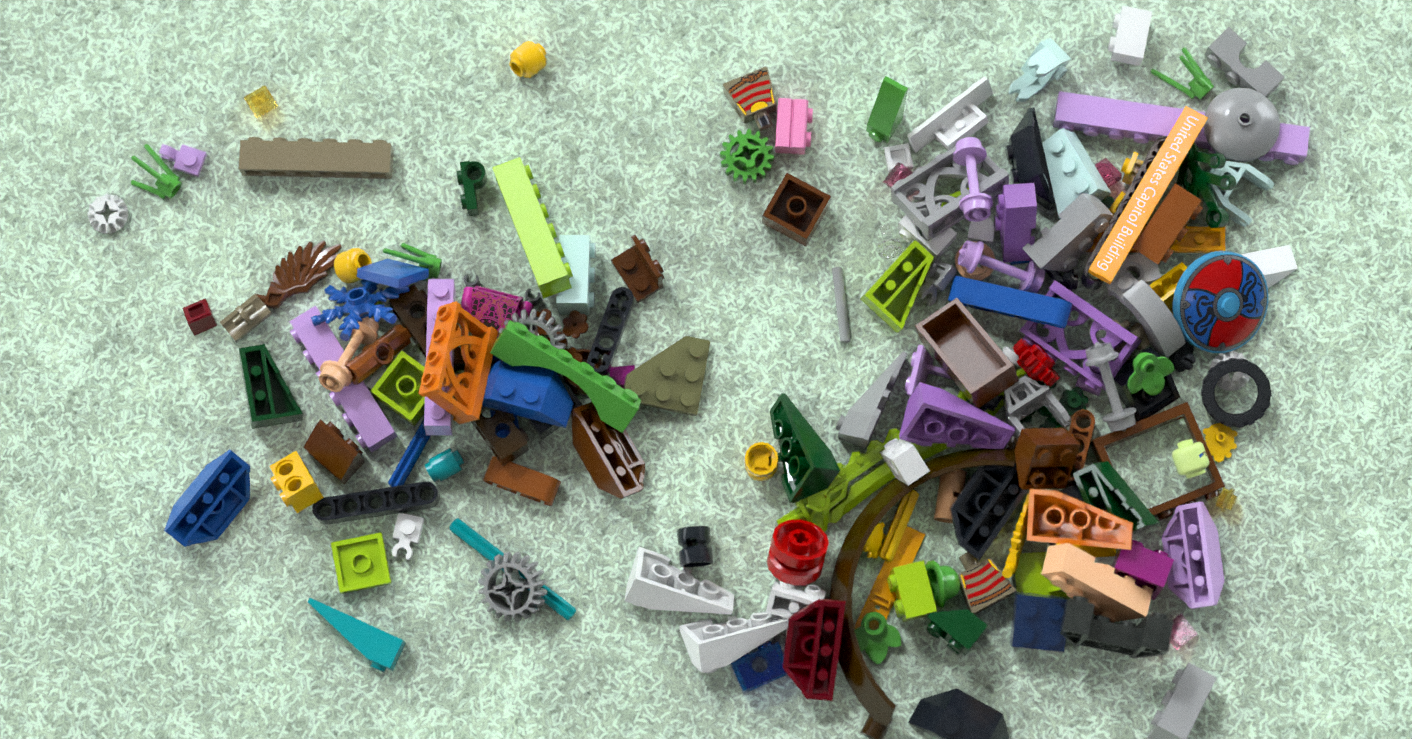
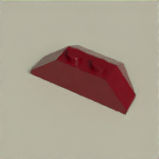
(814, 648)

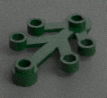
(1200, 183)

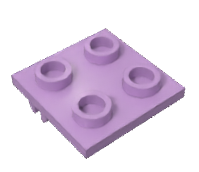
(922, 366)

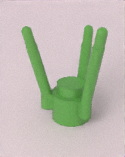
(1200, 84)
(167, 184)
(426, 261)

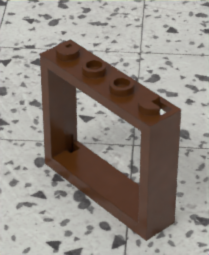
(1153, 422)

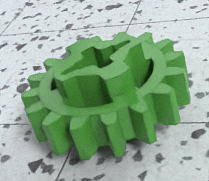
(737, 160)

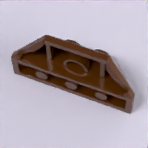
(607, 453)

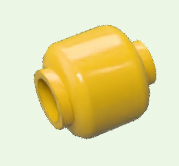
(528, 59)
(348, 262)

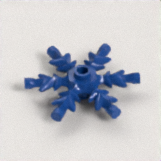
(359, 304)

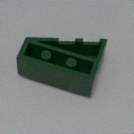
(266, 391)
(1108, 491)

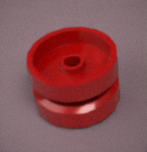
(797, 552)

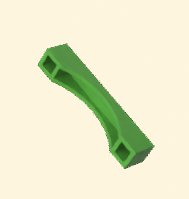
(521, 347)

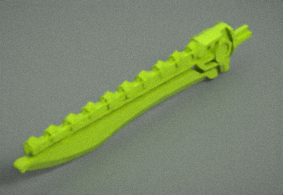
(816, 507)

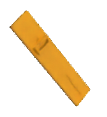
(880, 592)

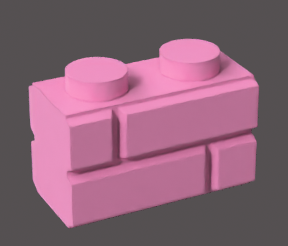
(792, 126)

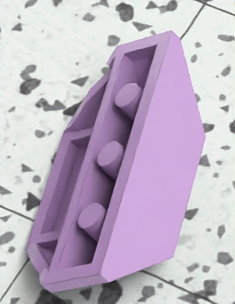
(1196, 552)

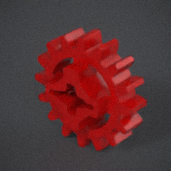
(1036, 362)

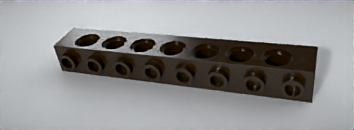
(504, 449)

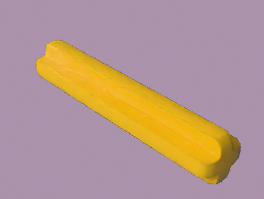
(898, 526)

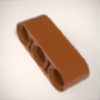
(1084, 437)
(522, 480)

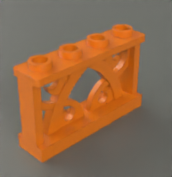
(477, 359)

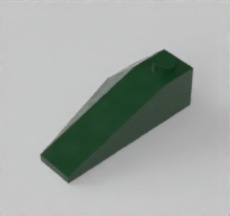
(805, 457)

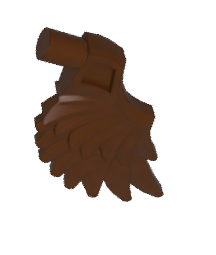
(299, 272)

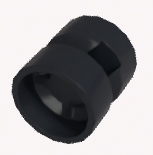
(694, 555)

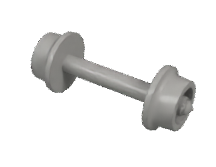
(1100, 355)

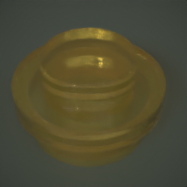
(1226, 499)

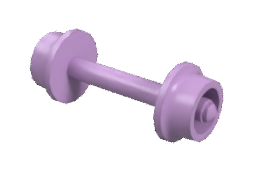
(975, 205)
(972, 255)

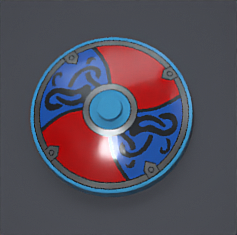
(1220, 301)

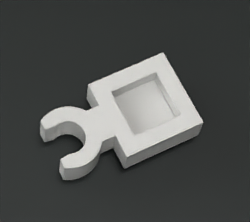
(407, 531)

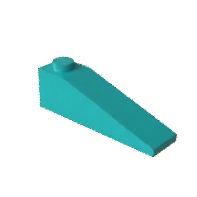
(372, 642)

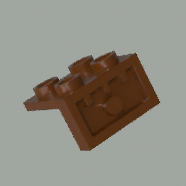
(638, 270)

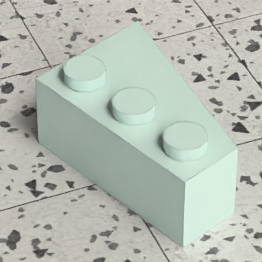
(1071, 169)
(578, 254)

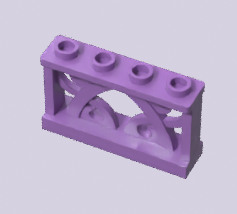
(1114, 333)

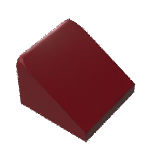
(199, 317)

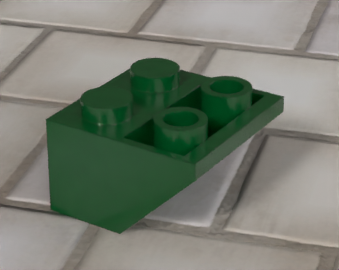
(956, 627)

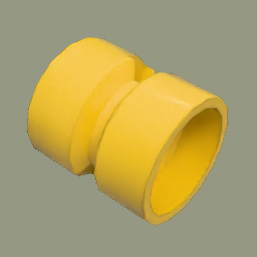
(761, 461)

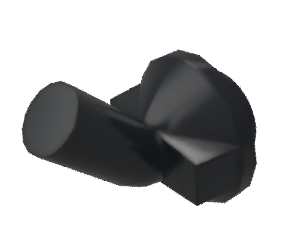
(1068, 279)

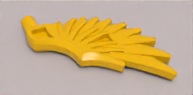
(1017, 542)

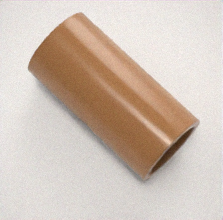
(949, 488)

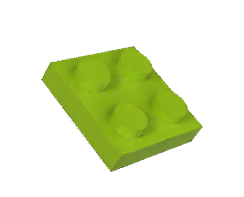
(361, 563)

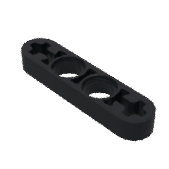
(612, 332)

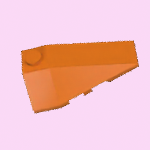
(1063, 519)

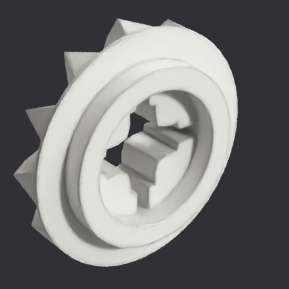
(115, 221)
(1238, 380)

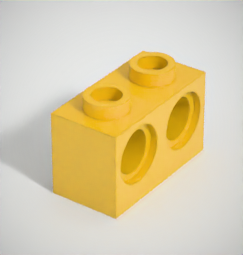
(296, 482)

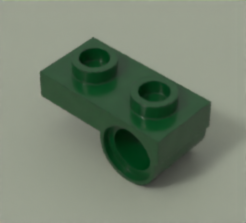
(469, 199)

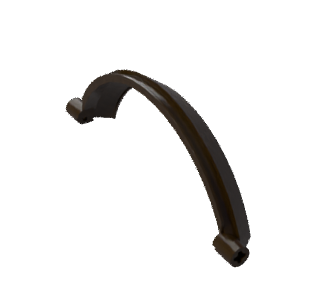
(850, 657)

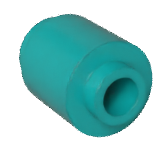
(444, 465)

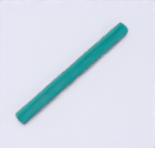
(489, 551)

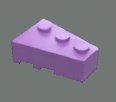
(1015, 220)

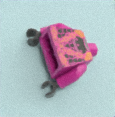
(494, 306)

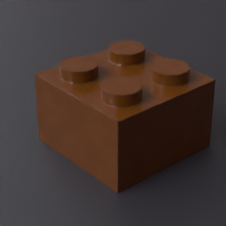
(796, 209)

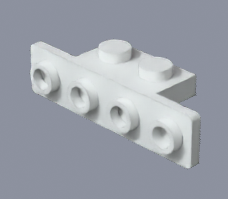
(955, 120)

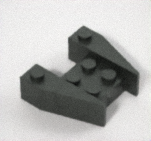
(1146, 639)

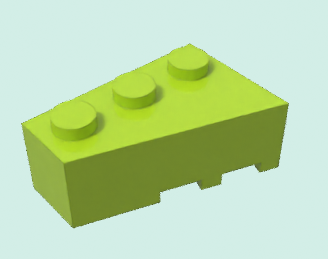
(897, 287)

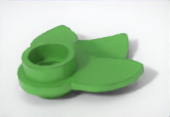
(1149, 373)
(877, 641)

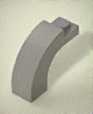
(1151, 312)

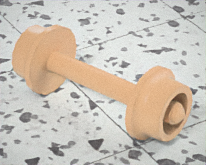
(335, 374)

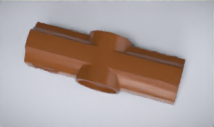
(386, 346)

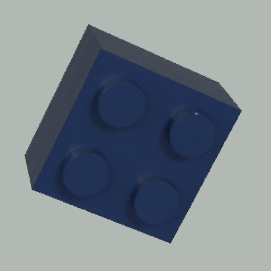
(1037, 622)

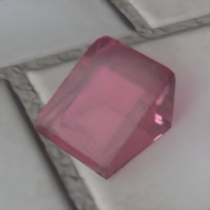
(1181, 632)

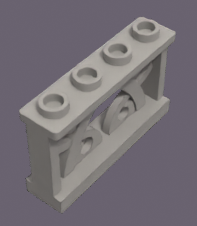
(925, 180)

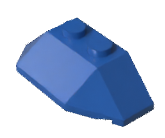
(528, 393)
(210, 501)

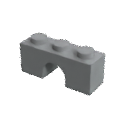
(1225, 54)

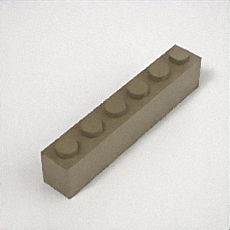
(316, 159)

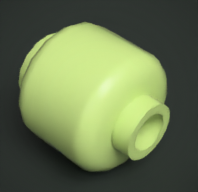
(1190, 458)

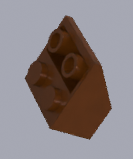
(333, 452)
(1045, 457)

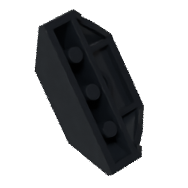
(1029, 159)
(985, 507)
(958, 717)

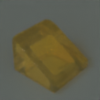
(260, 101)

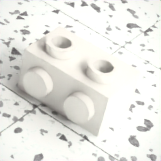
(1130, 36)
(789, 599)

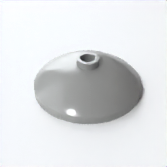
(1237, 139)

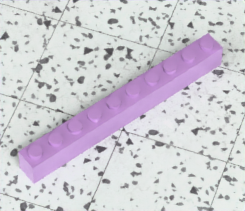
(1149, 122)

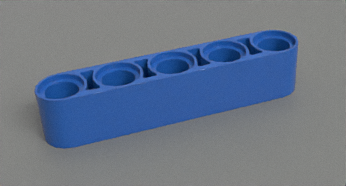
(1010, 302)

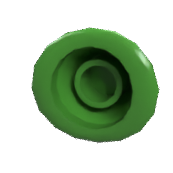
(943, 582)

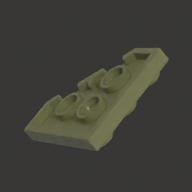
(672, 377)

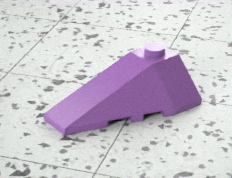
(943, 418)

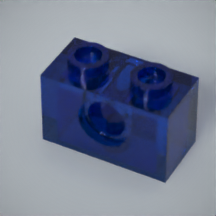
(750, 679)

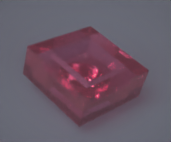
(1108, 172)
(897, 173)

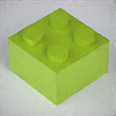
(400, 388)
(912, 591)

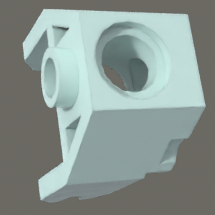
(1042, 66)
(1238, 170)

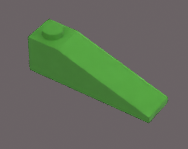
(887, 110)

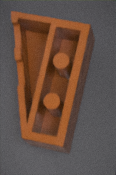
(1168, 225)

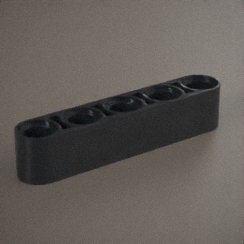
(364, 499)

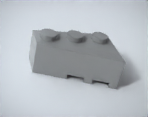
(1071, 235)
(1182, 704)

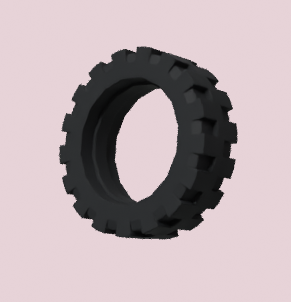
(1249, 416)

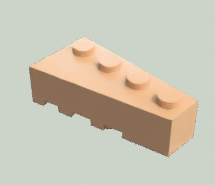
(1080, 576)

